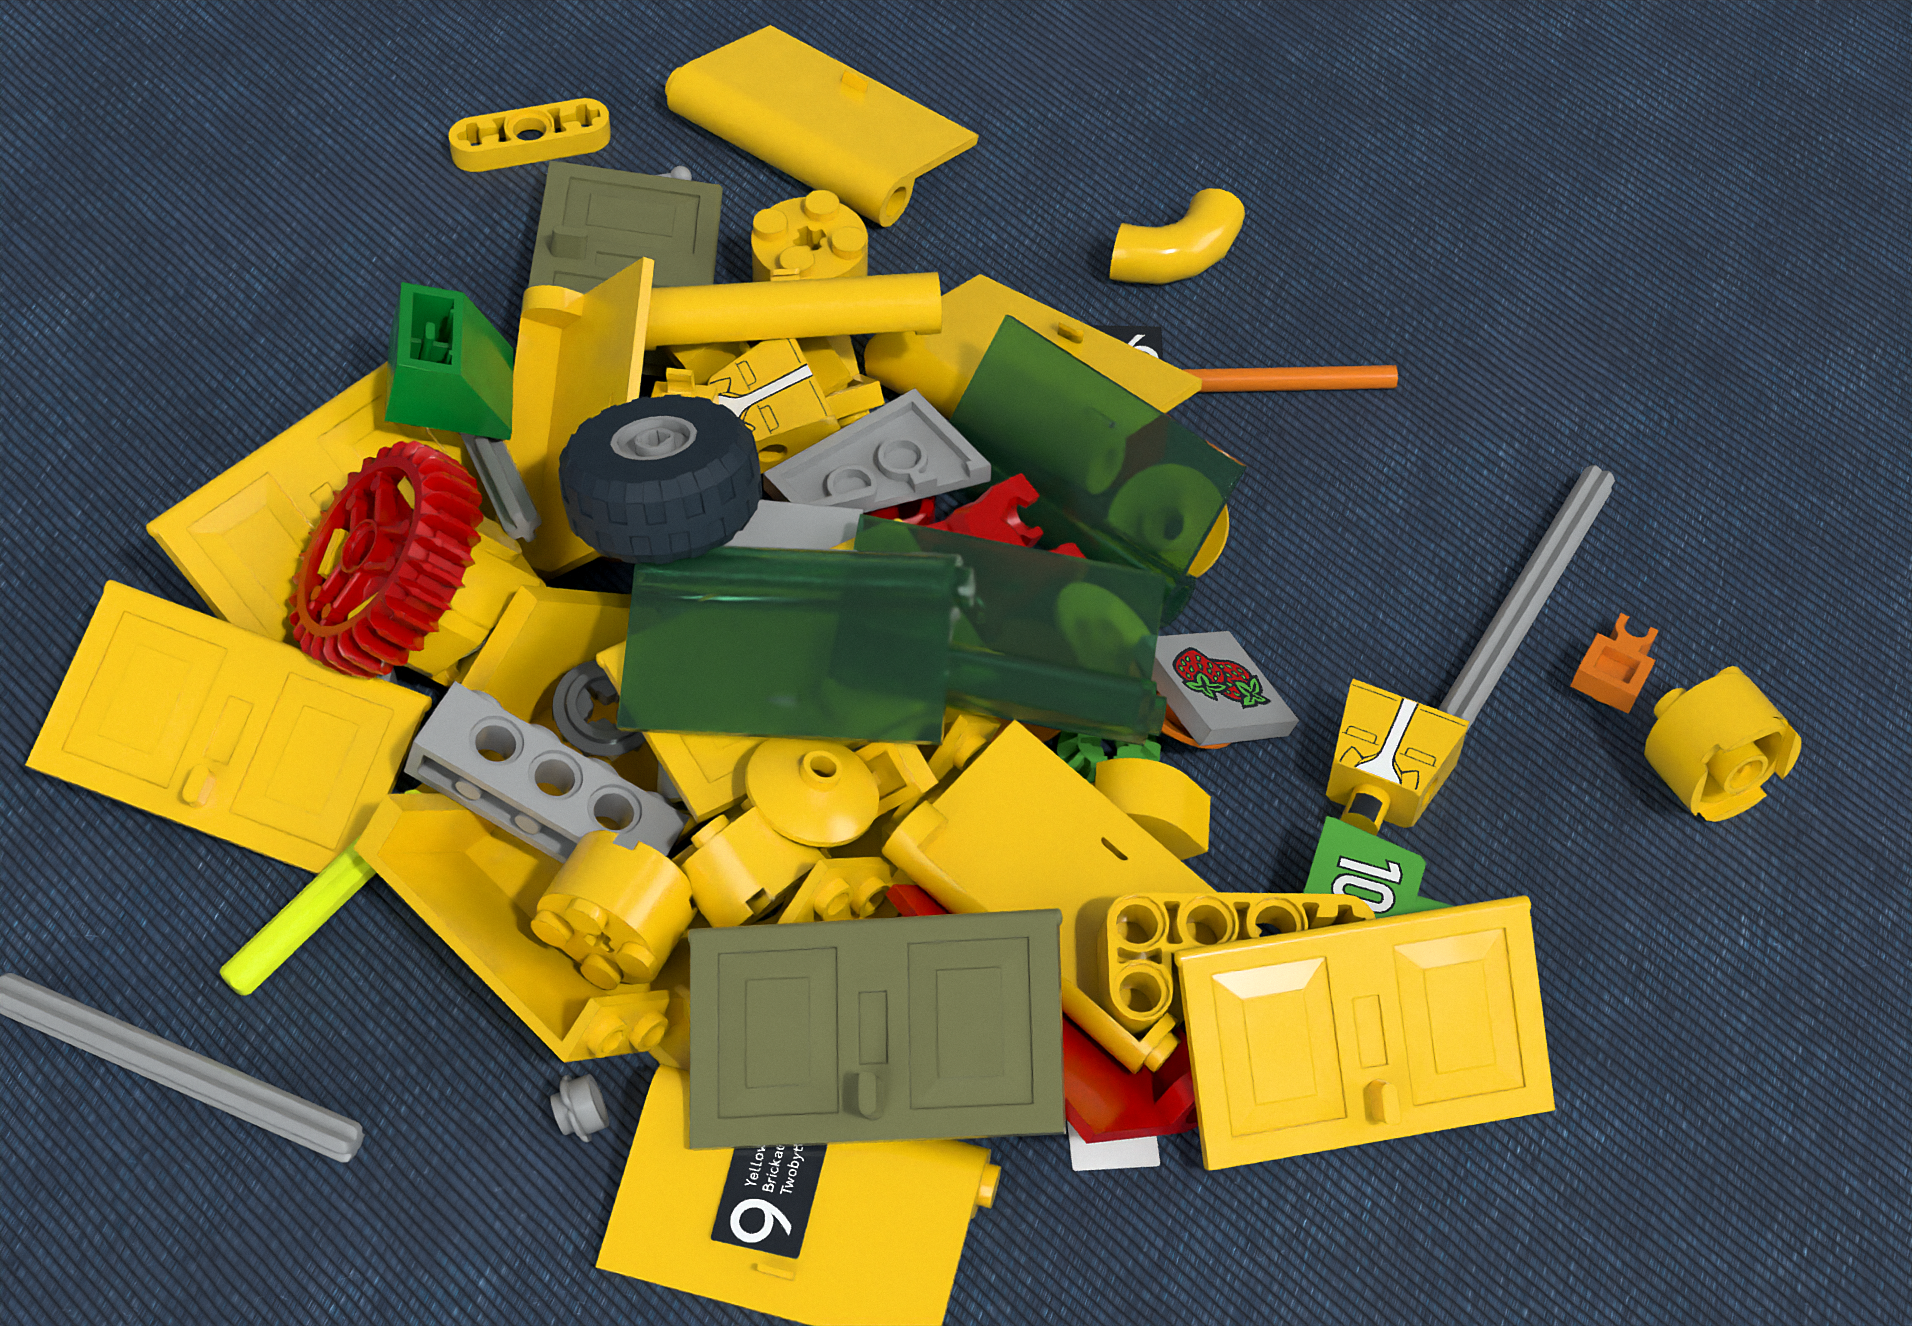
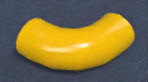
(1180, 248)

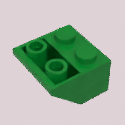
(447, 365)

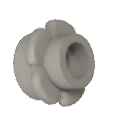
(579, 1107)

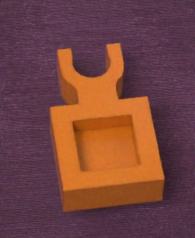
(1616, 666)

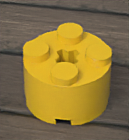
(809, 235)
(1720, 744)
(743, 867)
(615, 910)

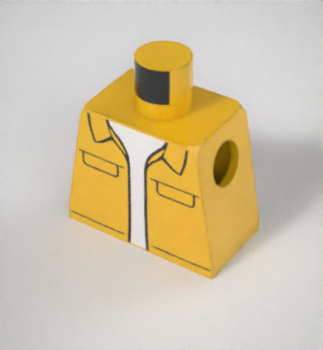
(776, 399)
(1391, 757)

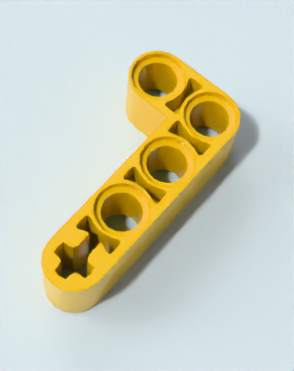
(1165, 918)

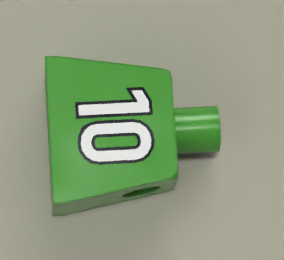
(1370, 869)

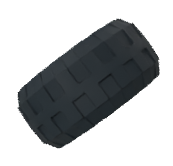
(660, 479)

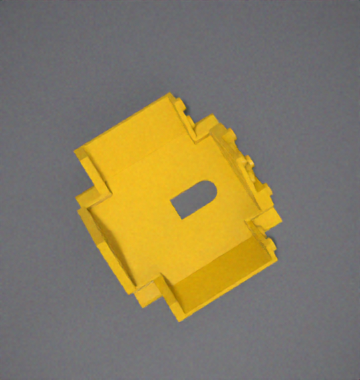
(485, 883)

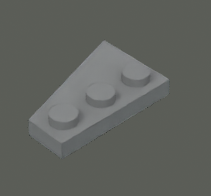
(881, 461)

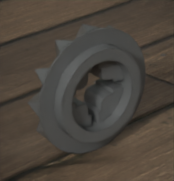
(574, 708)

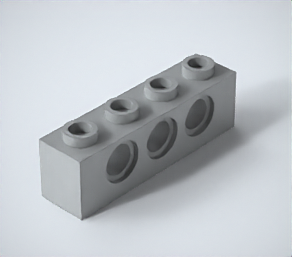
(507, 790)

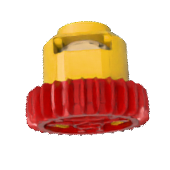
(405, 570)

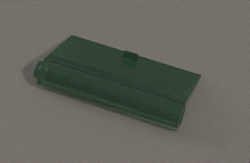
(1101, 458)
(1046, 634)
(794, 644)

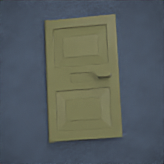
(610, 218)
(876, 1030)

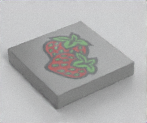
(1218, 689)

